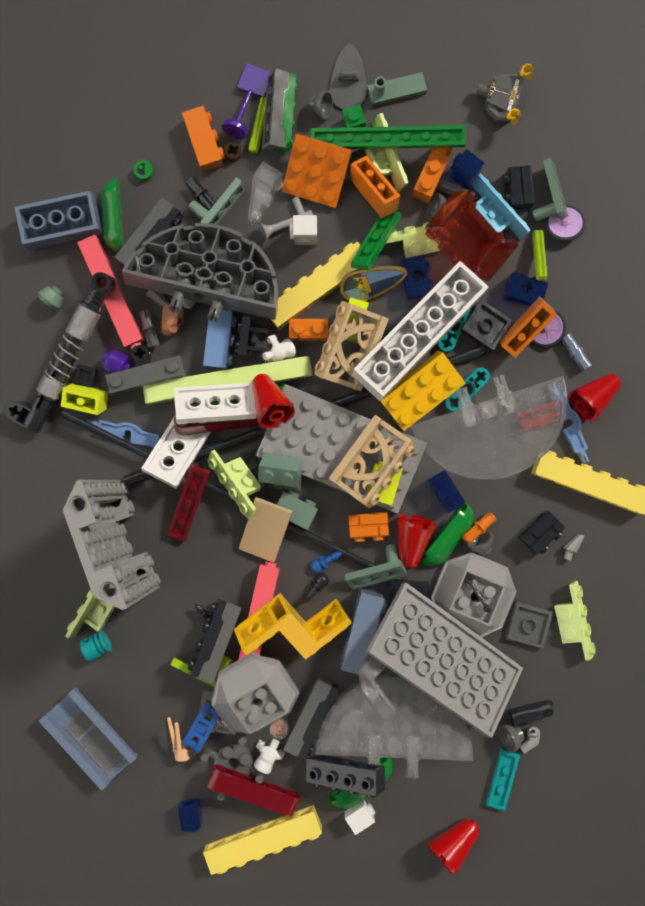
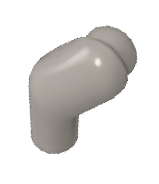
(532, 741)

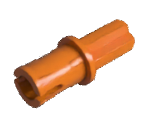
(479, 527)

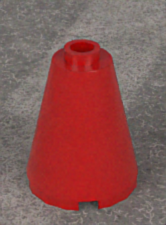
(593, 398)
(270, 402)
(413, 538)
(455, 844)

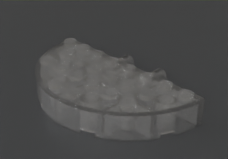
(497, 434)
(418, 732)

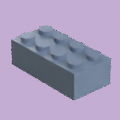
(58, 220)
(363, 628)

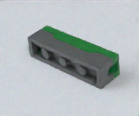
(279, 111)

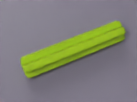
(258, 128)
(539, 255)

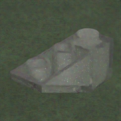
(264, 185)

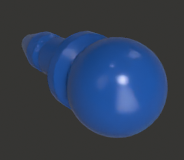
(318, 565)

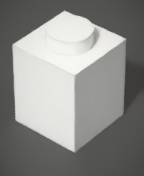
(360, 816)

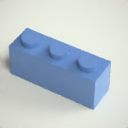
(219, 341)

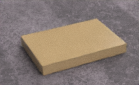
(265, 530)

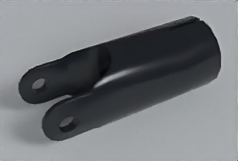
(530, 712)

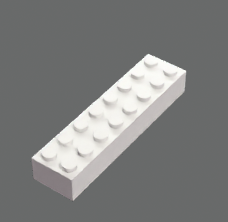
(419, 331)

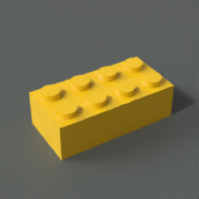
(422, 390)

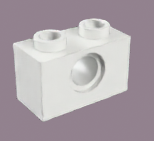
(304, 229)

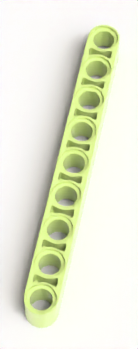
(278, 371)

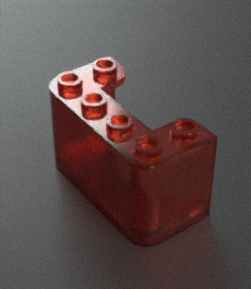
(468, 236)

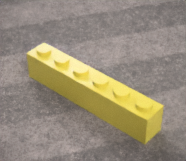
(315, 287)
(591, 483)
(262, 840)

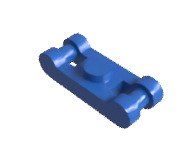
(201, 728)

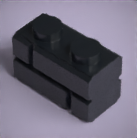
(519, 187)
(542, 532)

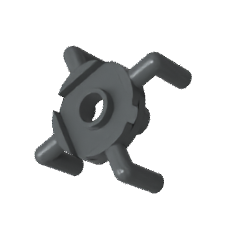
(234, 750)

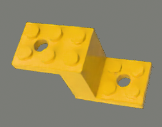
(281, 616)

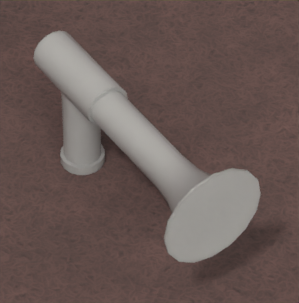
(267, 230)

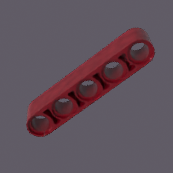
(196, 428)
(247, 789)

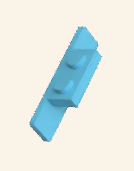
(497, 210)

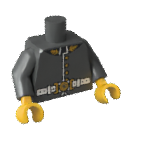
(504, 94)

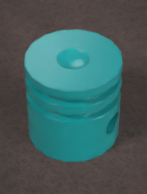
(95, 646)

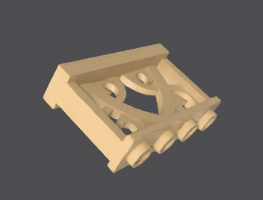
(342, 330)
(371, 434)

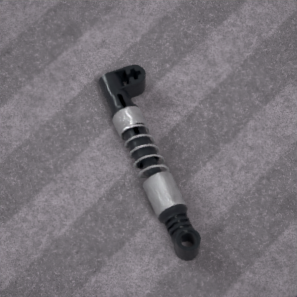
(53, 382)

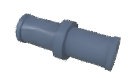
(576, 352)

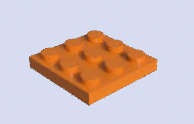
(316, 170)

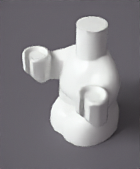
(279, 350)
(267, 756)

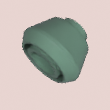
(51, 297)

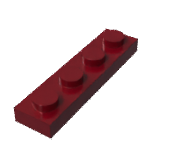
(188, 502)

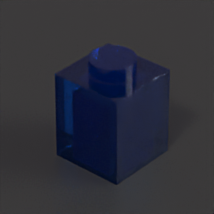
(190, 815)

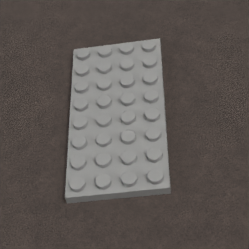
(323, 436)
(445, 660)

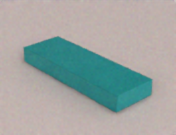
(502, 779)

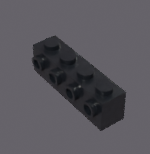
(345, 775)

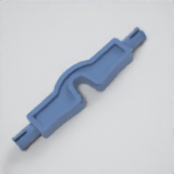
(574, 435)
(138, 436)

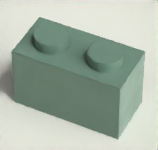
(302, 511)

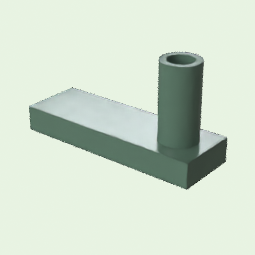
(396, 89)
(558, 206)
(221, 207)
(380, 573)

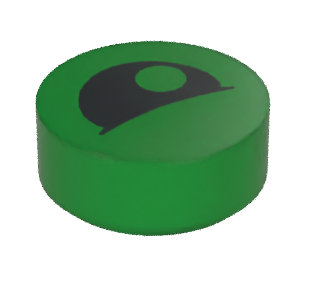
(143, 170)

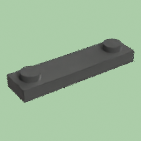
(145, 375)

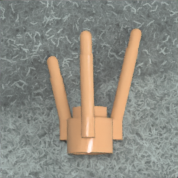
(181, 753)

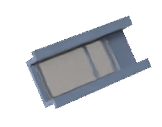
(88, 738)

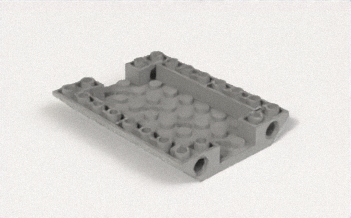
(103, 544)

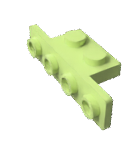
(387, 160)
(414, 241)
(237, 480)
(92, 612)
(573, 621)

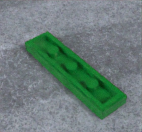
(375, 241)

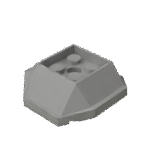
(492, 582)
(248, 680)

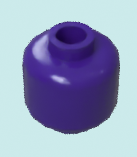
(115, 361)

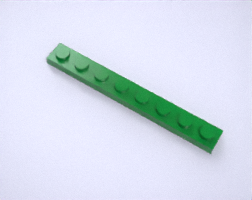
(393, 137)

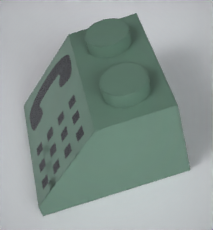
(280, 472)

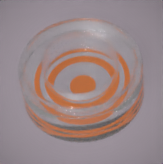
(279, 729)

